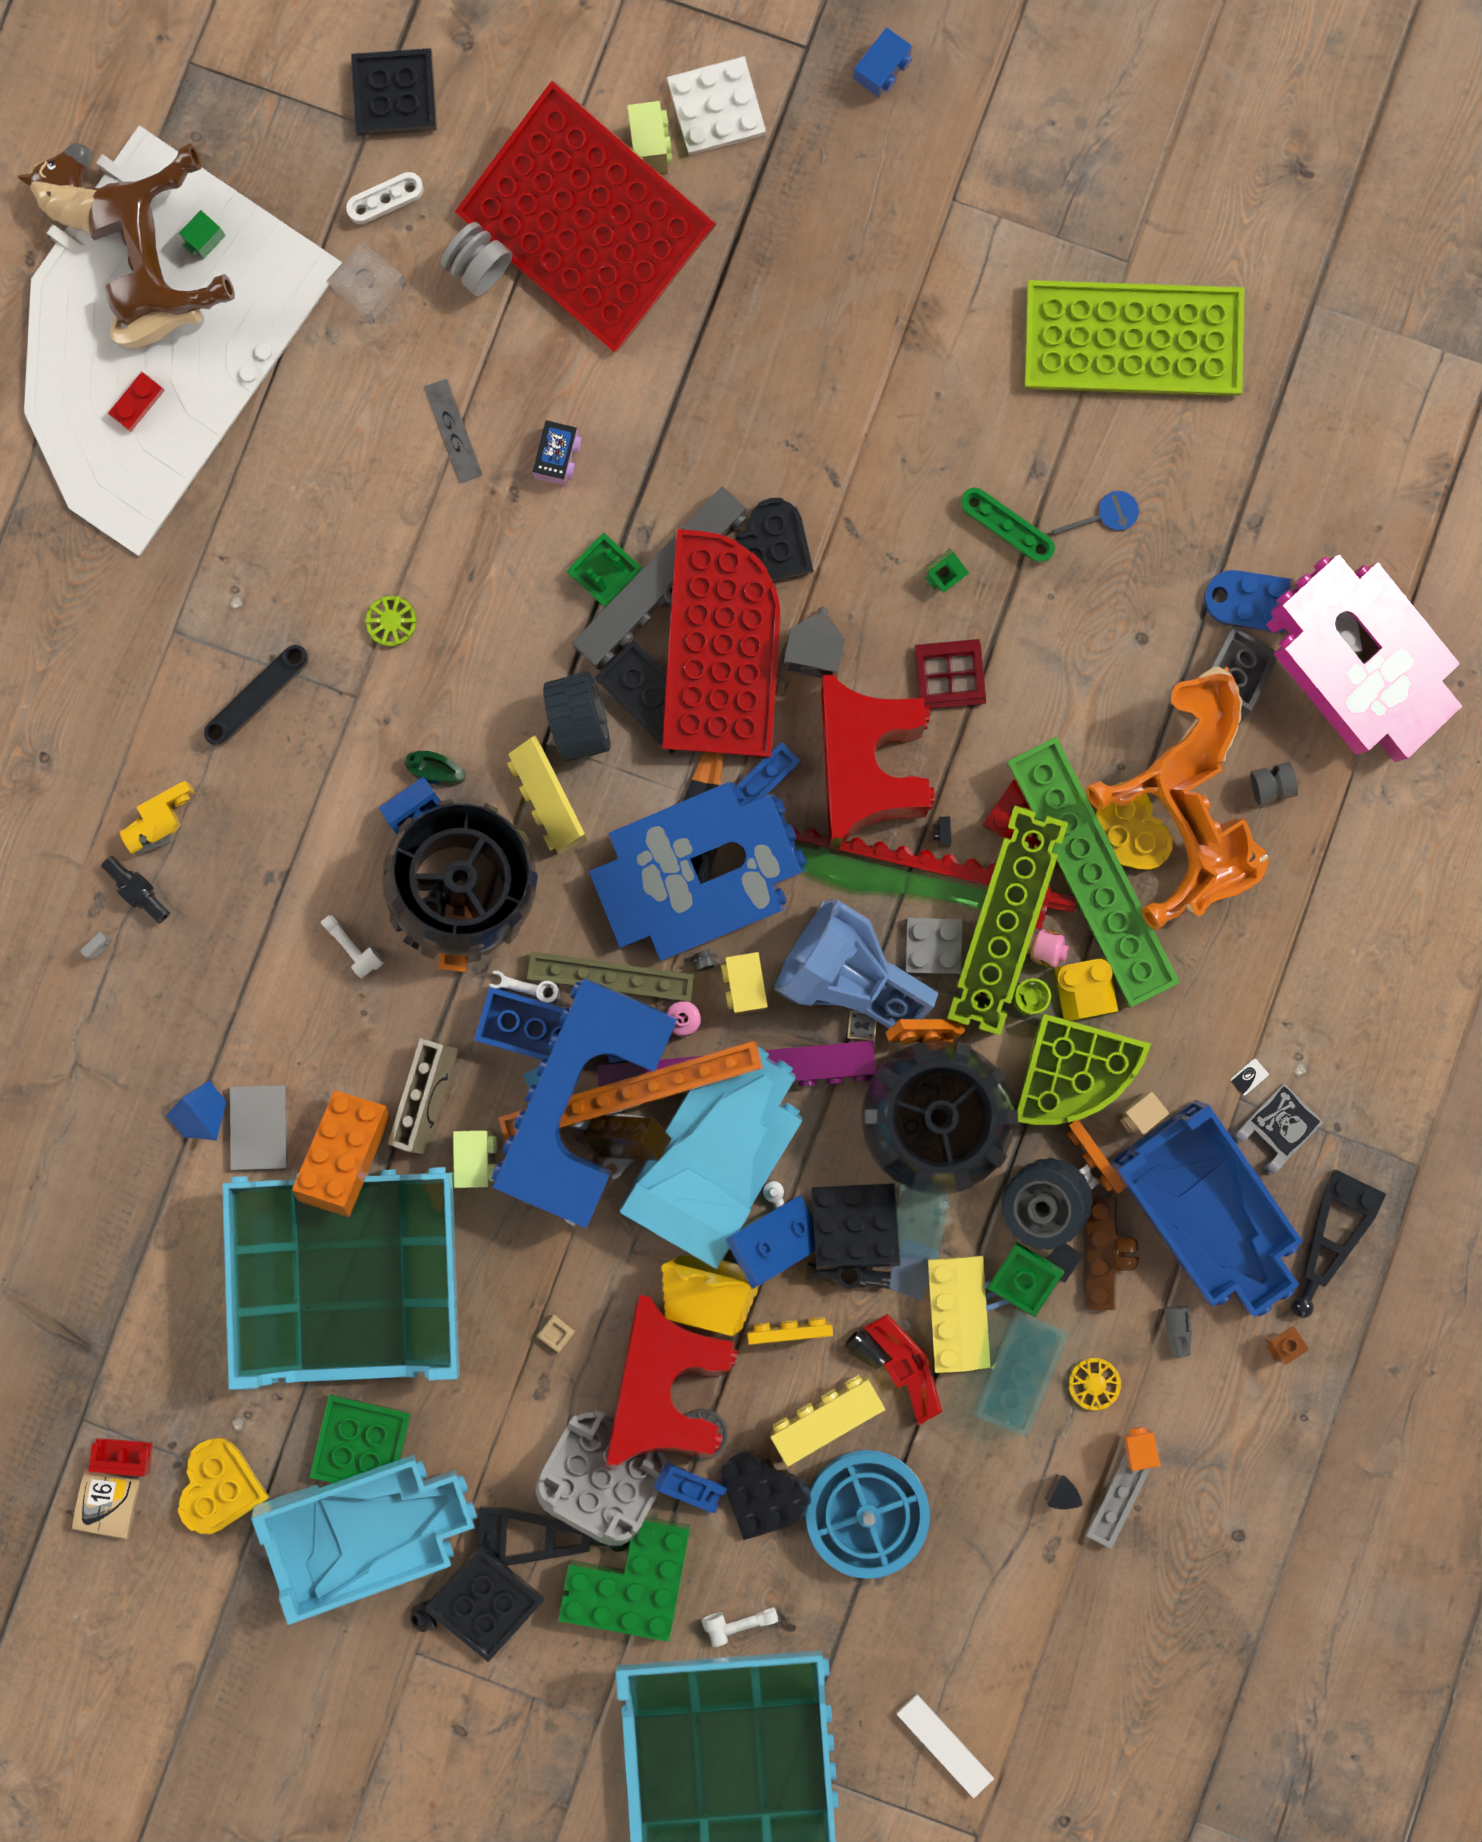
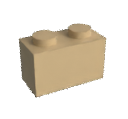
(1143, 1114)

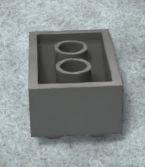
(1248, 663)

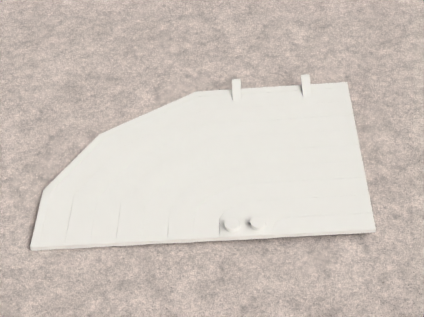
(208, 370)

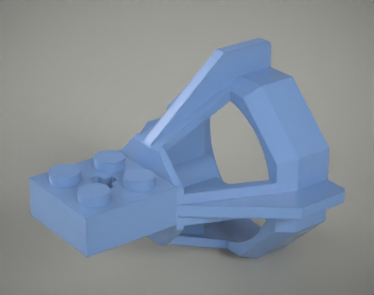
(844, 966)

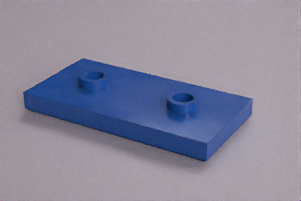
(774, 1241)

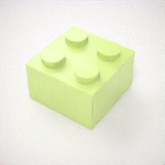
(650, 134)
(474, 1158)

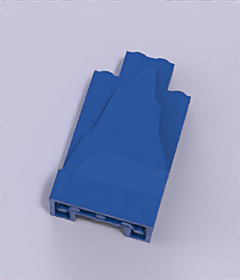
(1211, 1209)

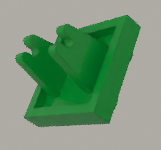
(604, 570)

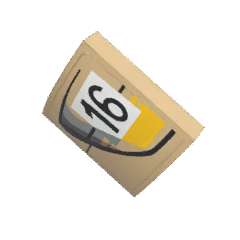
(106, 1505)

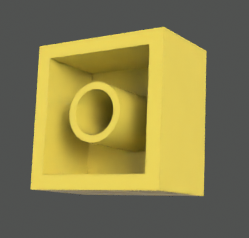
(745, 982)

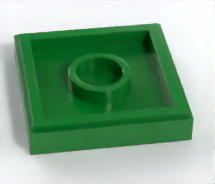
(1025, 1279)

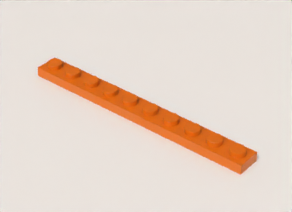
(653, 1086)

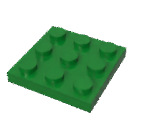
(357, 1438)

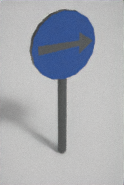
(1116, 511)

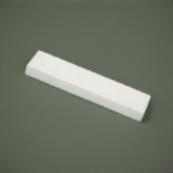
(945, 1745)

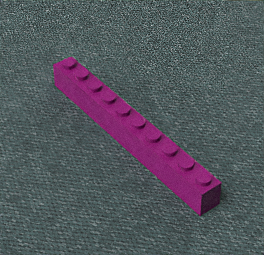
(808, 1064)

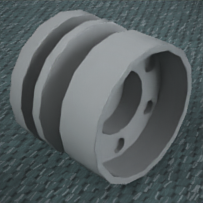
(476, 259)

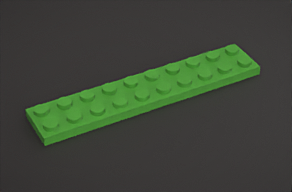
(1094, 873)

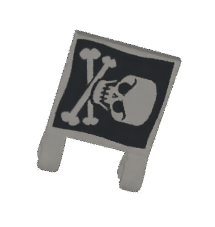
(1283, 1124)

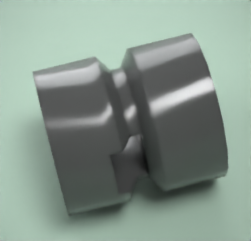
(1269, 784)

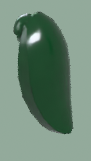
(434, 767)

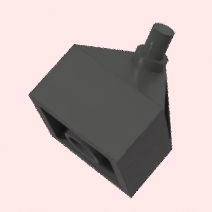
(814, 646)

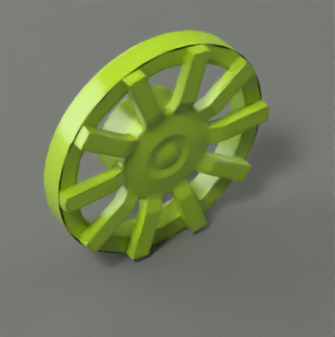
(391, 621)

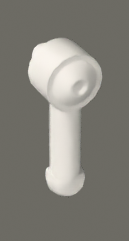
(774, 1192)

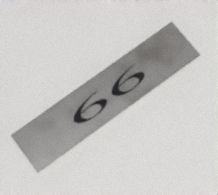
(453, 431)

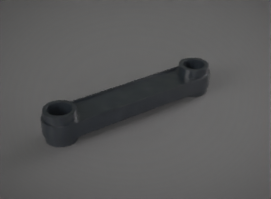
(256, 695)

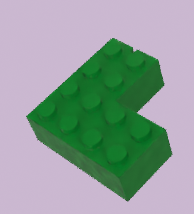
(634, 1599)

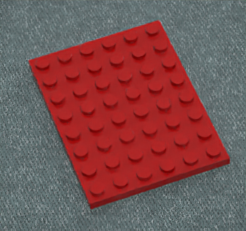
(586, 216)

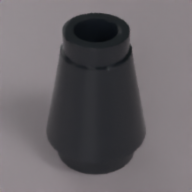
(864, 1348)

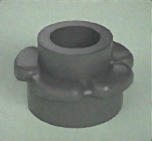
(704, 960)

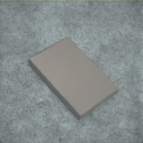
(258, 1127)

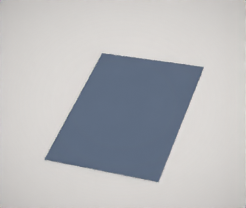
(911, 1276)

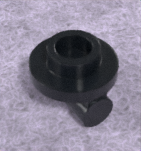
(421, 1619)

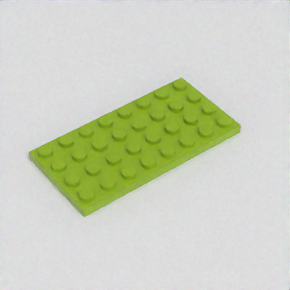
(1134, 338)

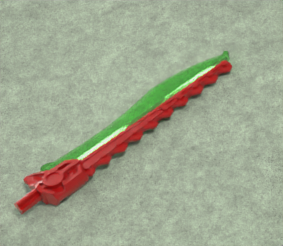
(873, 877)

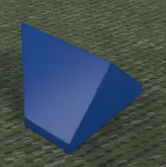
(199, 1113)

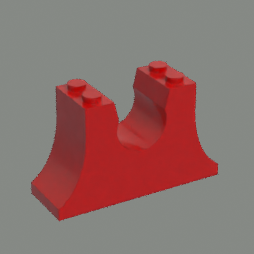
(854, 783)
(644, 1410)

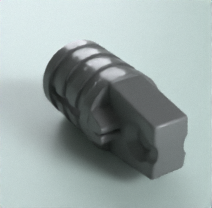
(1178, 1330)

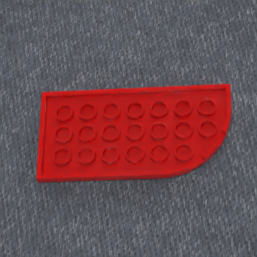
(720, 649)

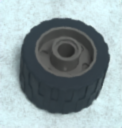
(576, 716)
(1047, 1203)

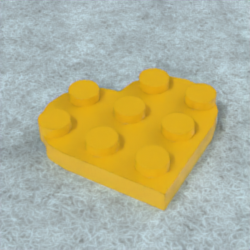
(1135, 834)
(219, 1487)

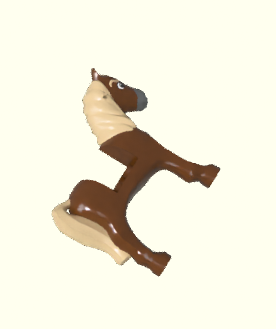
(143, 297)

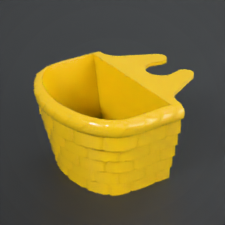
(706, 1295)

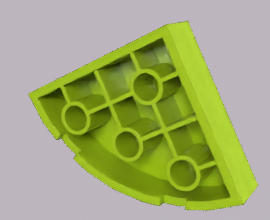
(1075, 1071)

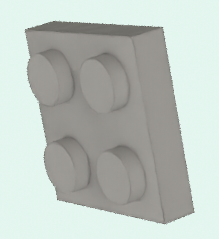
(933, 946)

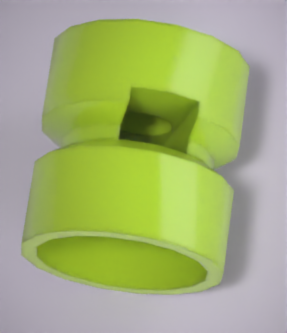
(1031, 997)

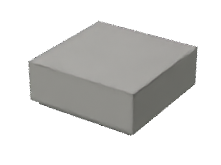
(96, 946)

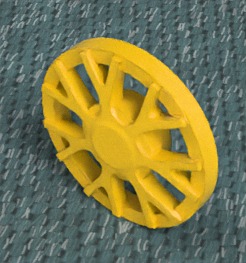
(1094, 1384)

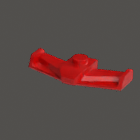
(907, 1366)

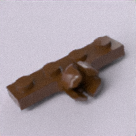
(1106, 1254)

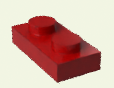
(136, 401)

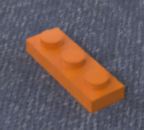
(1094, 1157)

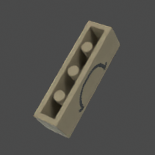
(423, 1096)

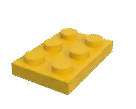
(790, 1330)

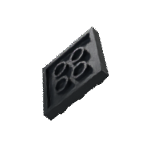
(394, 91)
(855, 1226)
(484, 1603)

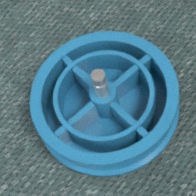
(867, 1514)

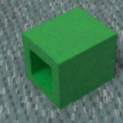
(201, 235)

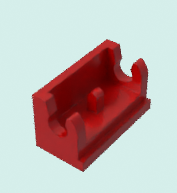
(121, 1457)

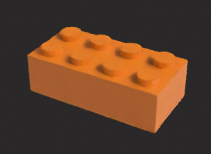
(341, 1153)

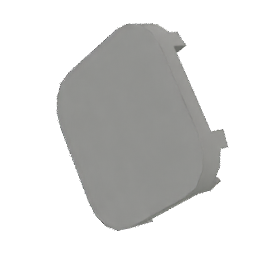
(594, 1498)

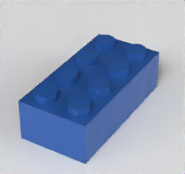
(518, 1023)

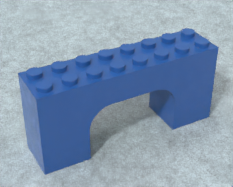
(536, 1161)

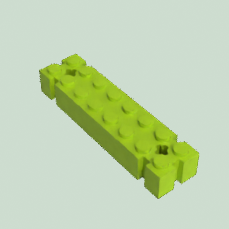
(1007, 920)

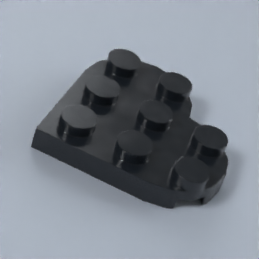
(778, 539)
(763, 1496)

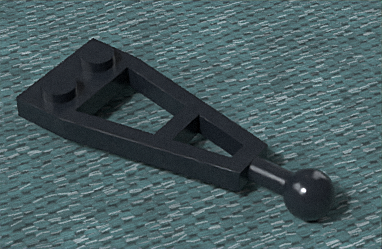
(1354, 1195)
(493, 1536)

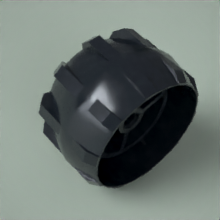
(461, 827)
(883, 1099)

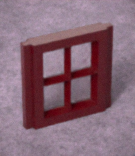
(950, 673)

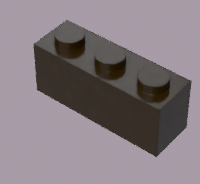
(627, 1137)

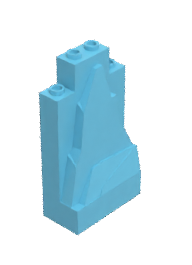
(716, 1161)
(361, 1534)

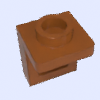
(1285, 1346)

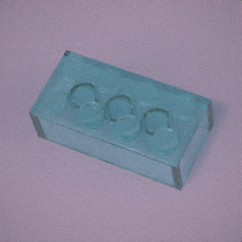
(1020, 1373)

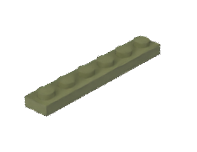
(615, 976)

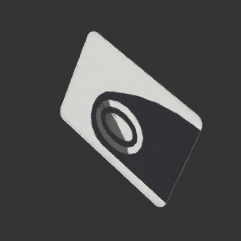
(1249, 1077)

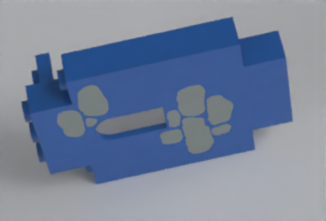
(657, 890)

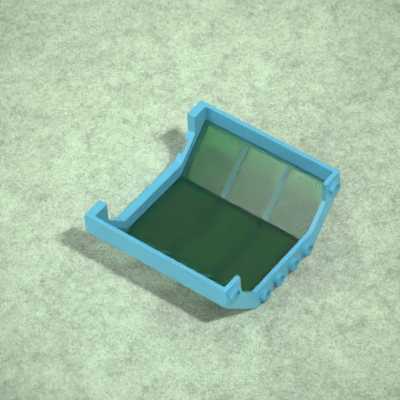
(339, 1292)
(729, 1749)

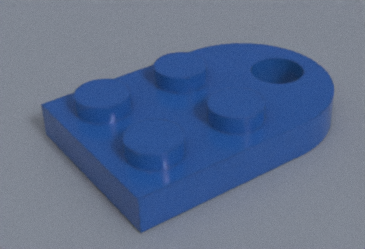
(1248, 598)

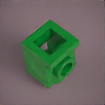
(955, 572)

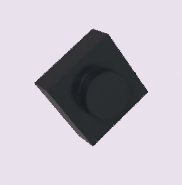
(942, 831)

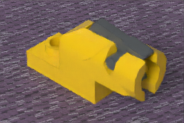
(157, 820)

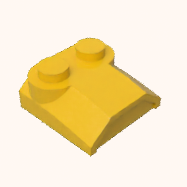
(1085, 989)

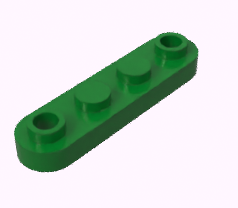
(1007, 525)

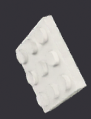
(716, 106)

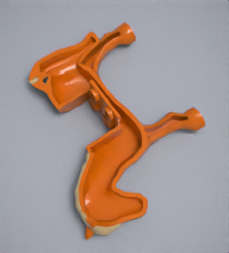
(1216, 853)

